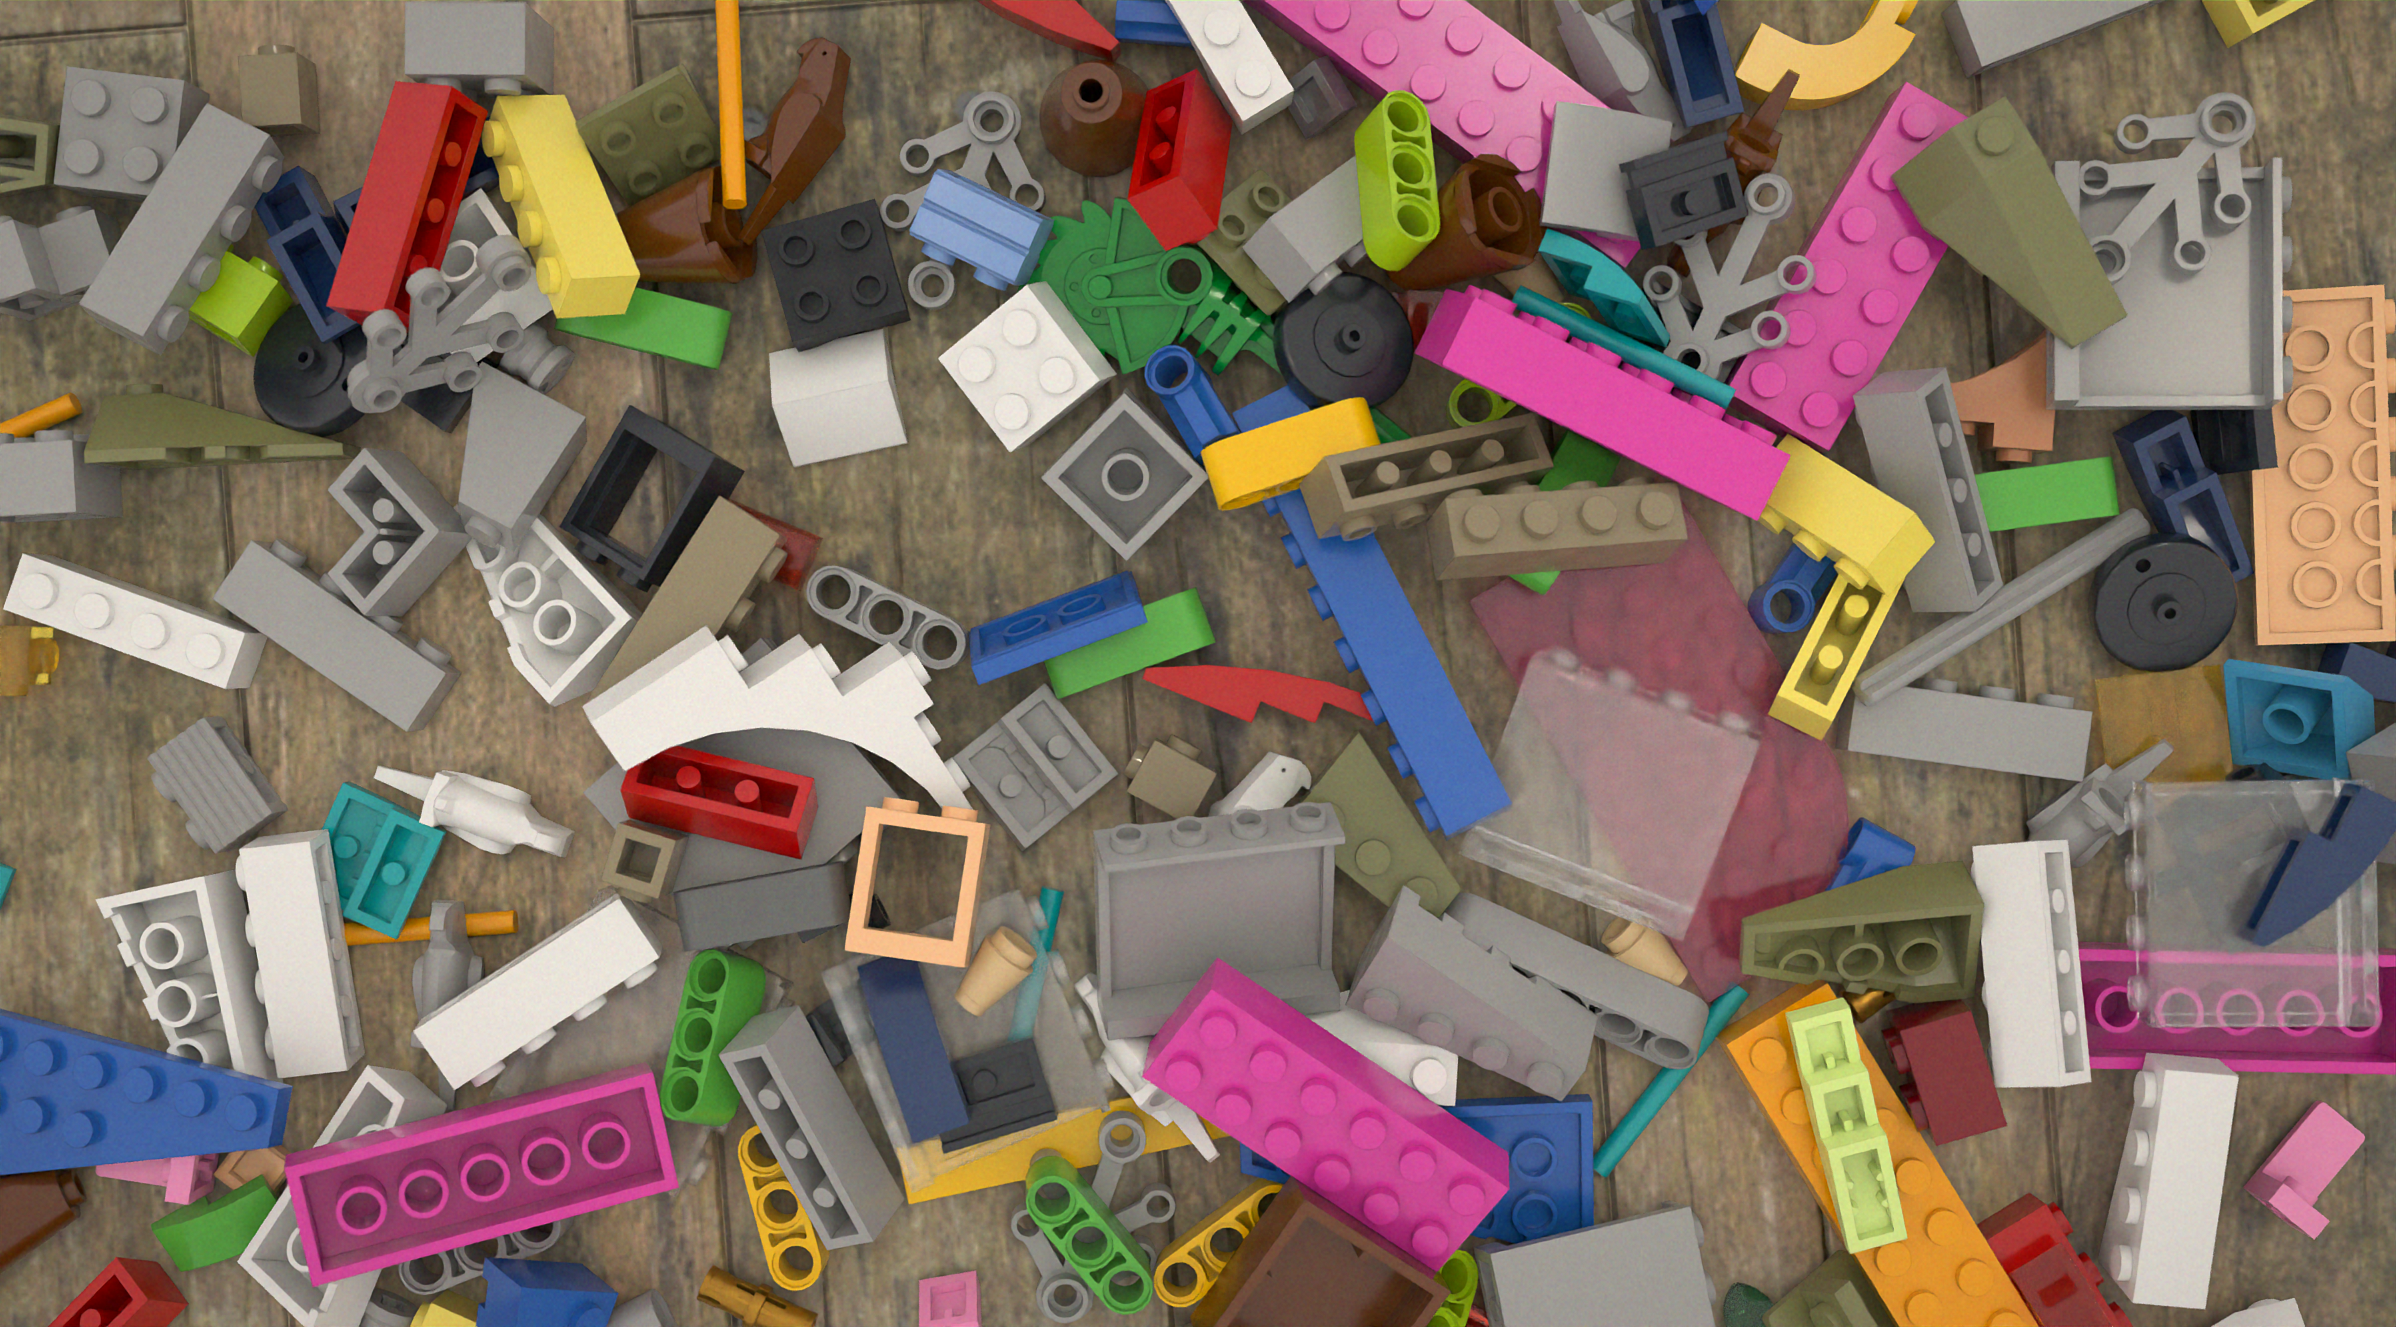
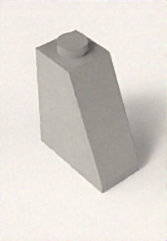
(513, 457)

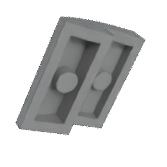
(1583, 169)
(1034, 767)

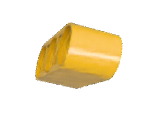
(1283, 453)
(777, 1229)
(1198, 1250)

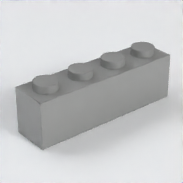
(2004, 30)
(184, 230)
(1926, 466)
(330, 634)
(1970, 730)
(812, 1127)

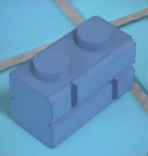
(981, 229)

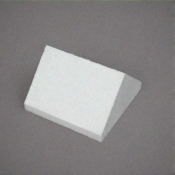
(836, 399)

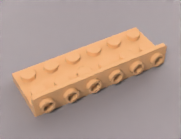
(2327, 508)

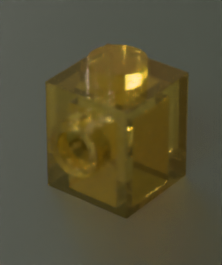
(26, 658)

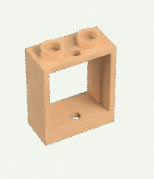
(910, 945)

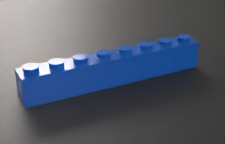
(1391, 653)

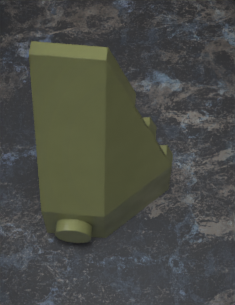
(2005, 214)
(174, 432)
(1890, 932)

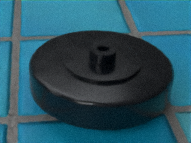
(1344, 343)
(304, 380)
(2162, 602)

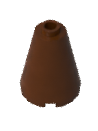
(1093, 117)
(1484, 227)
(688, 234)
(35, 1209)

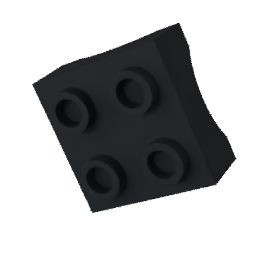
(835, 275)

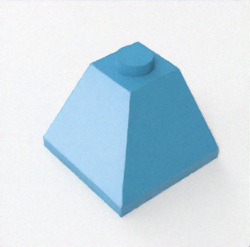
(2295, 718)

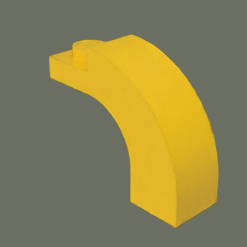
(1826, 71)

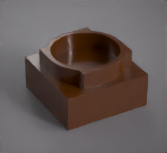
(1319, 1269)

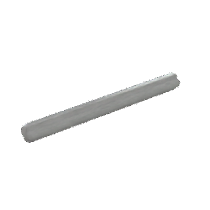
(1998, 610)

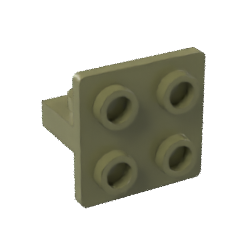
(652, 135)
(1239, 219)
(1830, 1297)

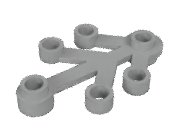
(975, 168)
(2175, 179)
(1725, 293)
(383, 380)
(1136, 1215)

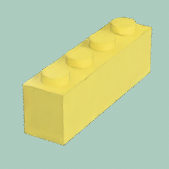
(560, 206)

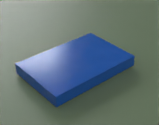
(1055, 626)

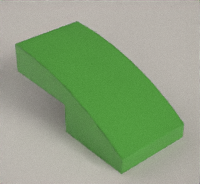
(216, 1230)

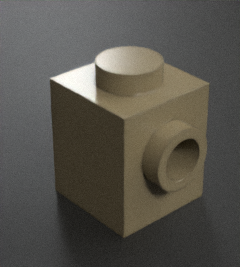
(279, 91)
(1170, 776)
(644, 860)

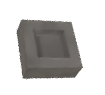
(1319, 97)

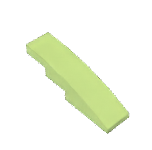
(1846, 1125)

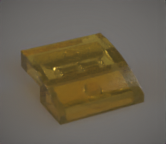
(2169, 705)

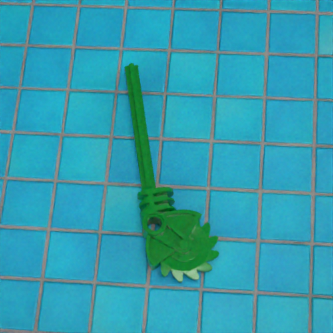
(1125, 299)

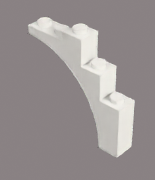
(700, 693)

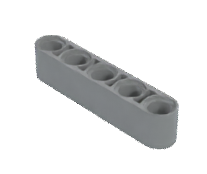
(1630, 1004)

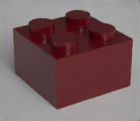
(1945, 1069)

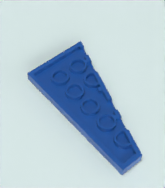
(107, 1101)
(1548, 1163)

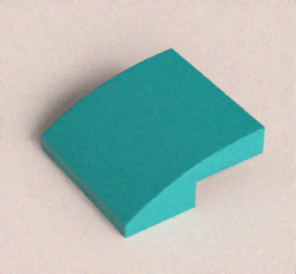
(1598, 279)
(379, 857)

